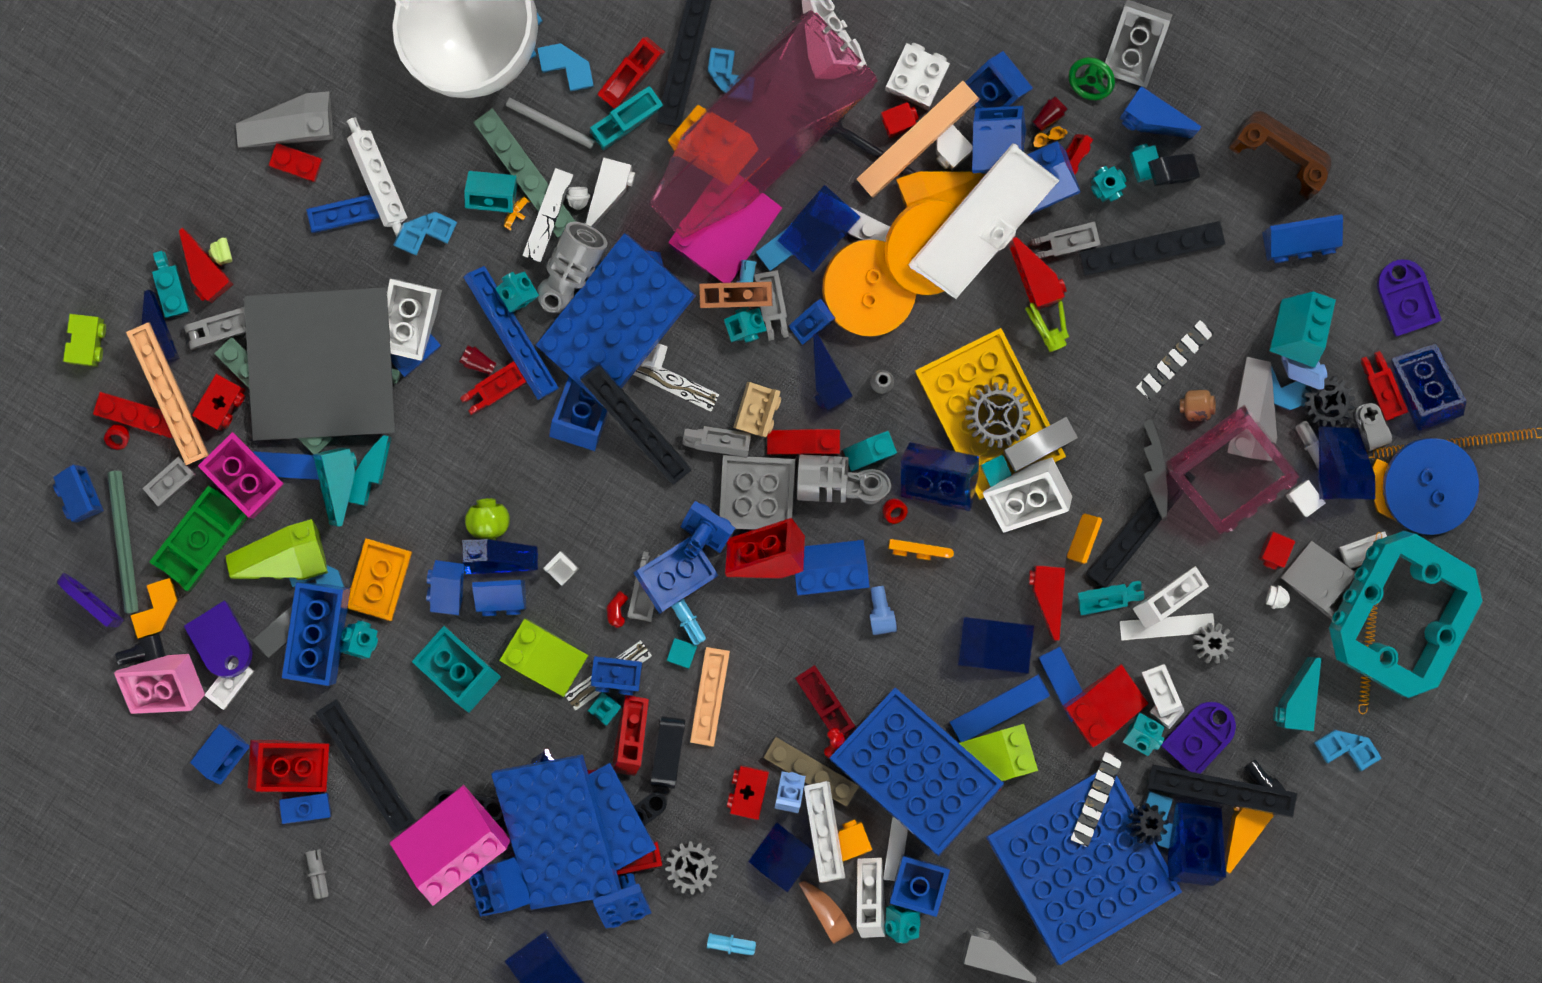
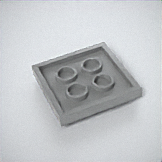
(756, 491)

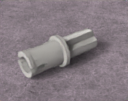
(1309, 439)
(317, 874)

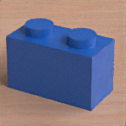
(446, 587)
(220, 754)

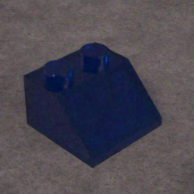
(782, 857)

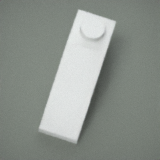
(610, 187)
(1170, 597)
(870, 898)

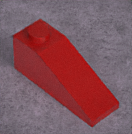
(204, 273)
(804, 442)
(1048, 590)
(630, 735)

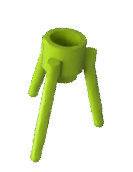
(1052, 338)

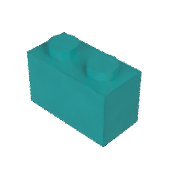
(490, 191)

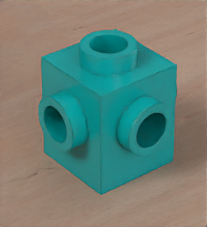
(1102, 190)
(516, 291)
(745, 325)
(359, 640)
(1144, 734)
(902, 923)

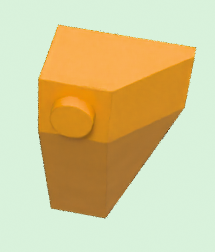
(937, 185)

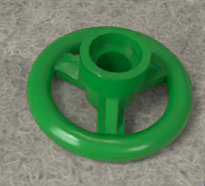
(1093, 77)

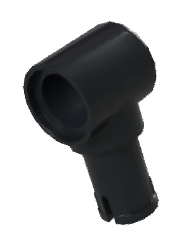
(146, 650)
(1260, 776)

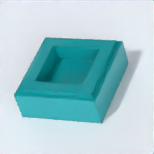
(682, 653)

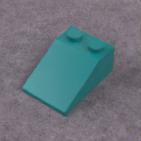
(335, 477)
(456, 669)
(1299, 701)

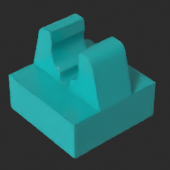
(604, 708)

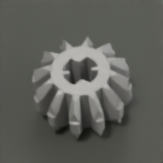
(1213, 634)

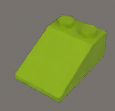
(543, 657)
(1004, 752)

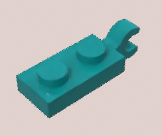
(169, 287)
(1109, 598)

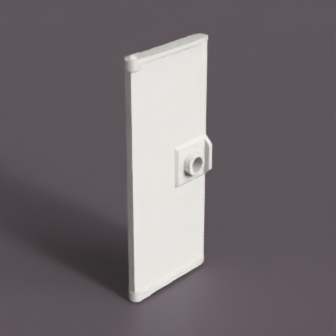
(984, 221)

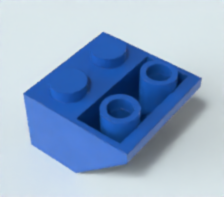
(499, 887)

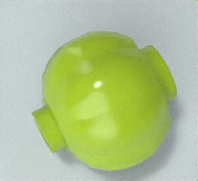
(487, 519)

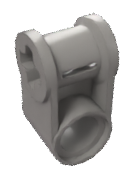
(1373, 429)

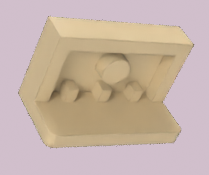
(757, 410)

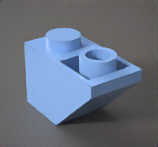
(1304, 373)
(790, 792)

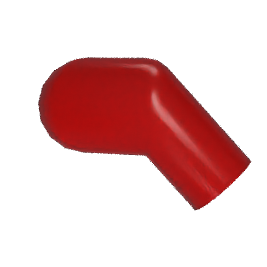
(614, 612)
(836, 740)

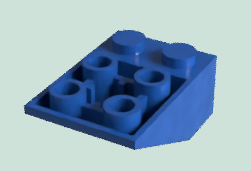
(994, 133)

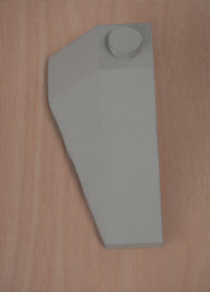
(295, 121)
(1258, 396)

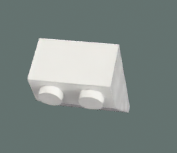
(411, 317)
(1029, 496)

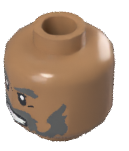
(1198, 405)

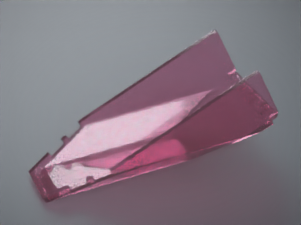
(761, 125)

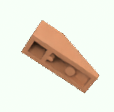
(735, 294)

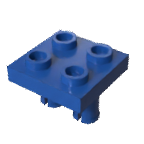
(706, 529)
(622, 906)

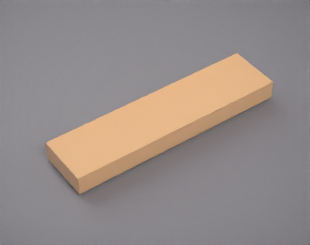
(709, 696)

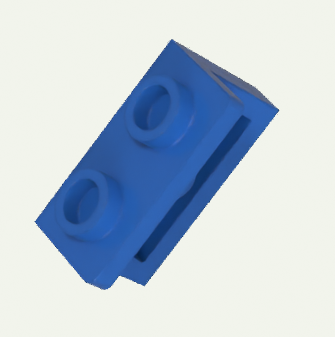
(616, 674)

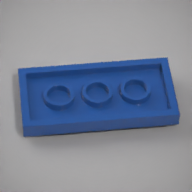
(621, 821)

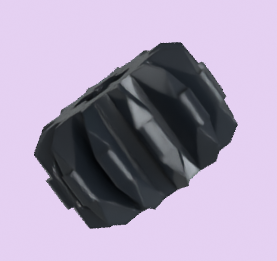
(1139, 819)

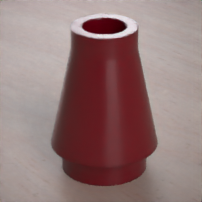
(1050, 113)
(477, 360)

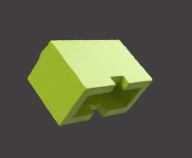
(85, 340)

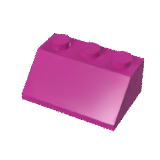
(241, 476)

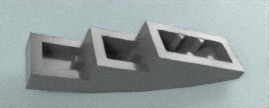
(1156, 478)

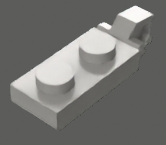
(718, 440)

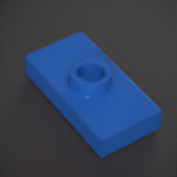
(305, 808)

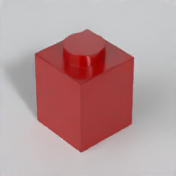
(899, 119)
(1276, 550)

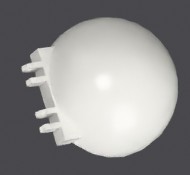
(465, 44)

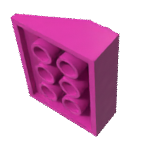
(728, 241)
(449, 844)

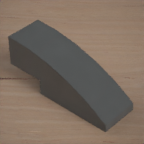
(275, 635)

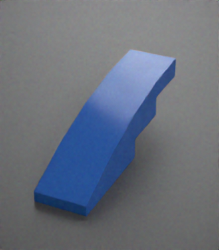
(1000, 708)

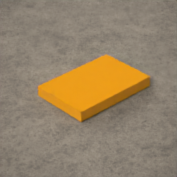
(378, 579)

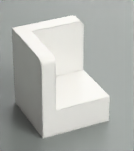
(1305, 498)
(561, 568)

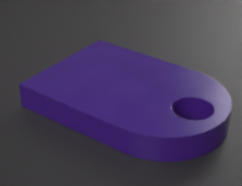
(1407, 300)
(89, 601)
(219, 639)
(1198, 738)

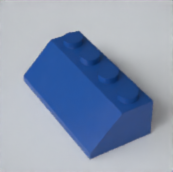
(315, 633)

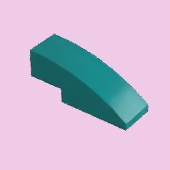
(625, 118)
(370, 471)

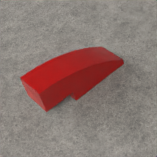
(631, 72)

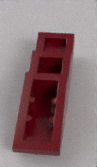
(825, 701)

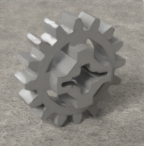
(701, 862)

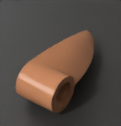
(828, 912)

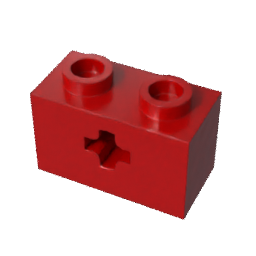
(209, 410)
(750, 806)

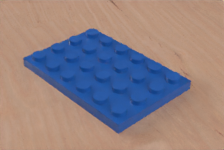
(616, 315)
(916, 771)
(556, 831)

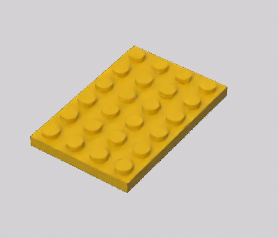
(958, 375)

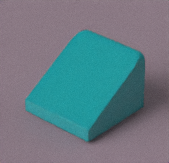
(996, 470)

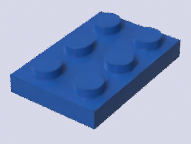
(674, 576)

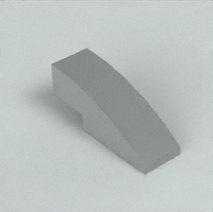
(1040, 444)

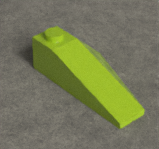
(283, 554)

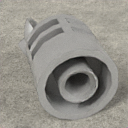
(570, 265)
(829, 481)

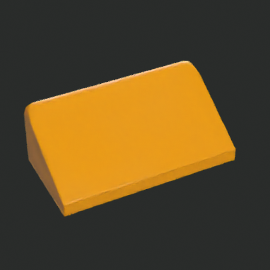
(1084, 538)

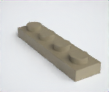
(795, 761)

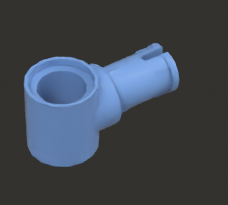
(882, 616)

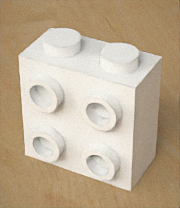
(917, 75)

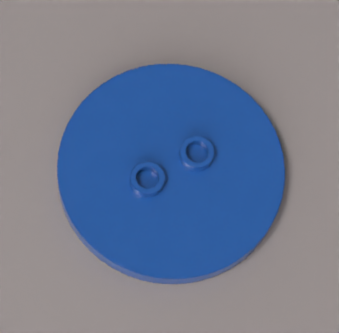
(1430, 486)

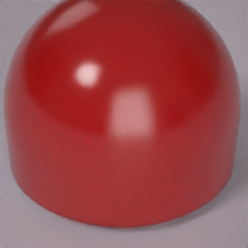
(120, 431)
(889, 506)

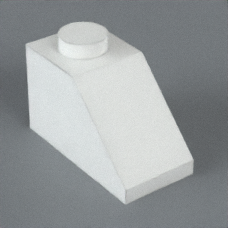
(952, 148)

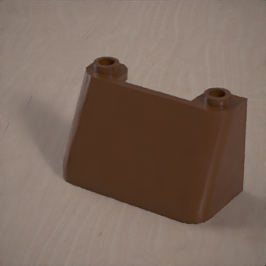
(1314, 162)

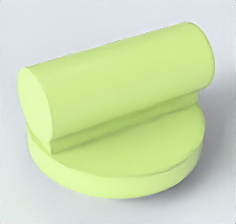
(220, 252)

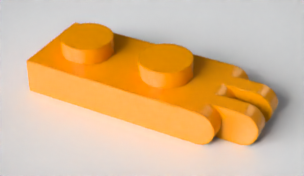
(922, 550)

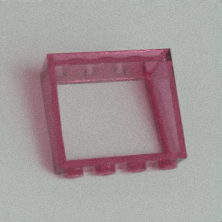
(1211, 442)

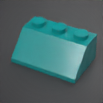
(1303, 327)

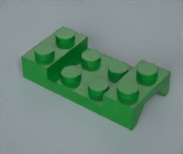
(199, 538)

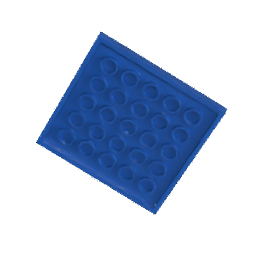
(1078, 890)

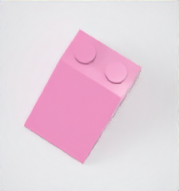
(161, 685)

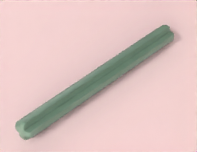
(123, 542)

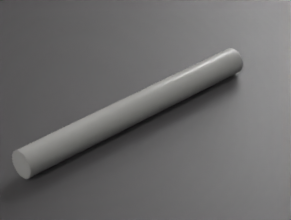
(551, 123)

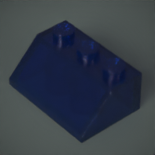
(939, 476)

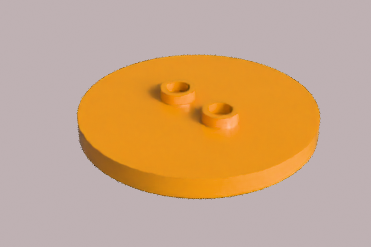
(908, 236)
(863, 292)

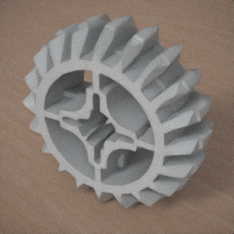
(990, 406)

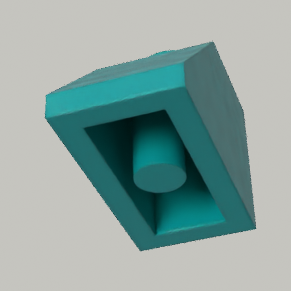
(870, 451)

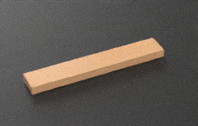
(918, 139)
(167, 393)

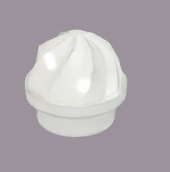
(578, 197)
(1277, 597)

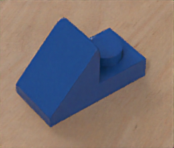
(811, 321)

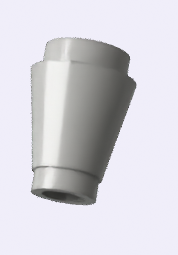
(882, 388)

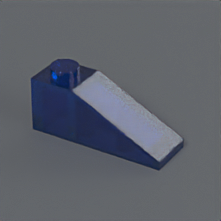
(153, 314)
(829, 383)
(498, 556)

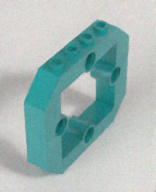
(1454, 621)

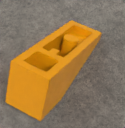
(1243, 831)

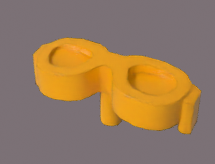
(1055, 134)
(511, 216)

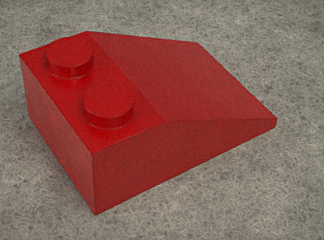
(1037, 278)
(766, 552)
(1105, 706)
(288, 766)

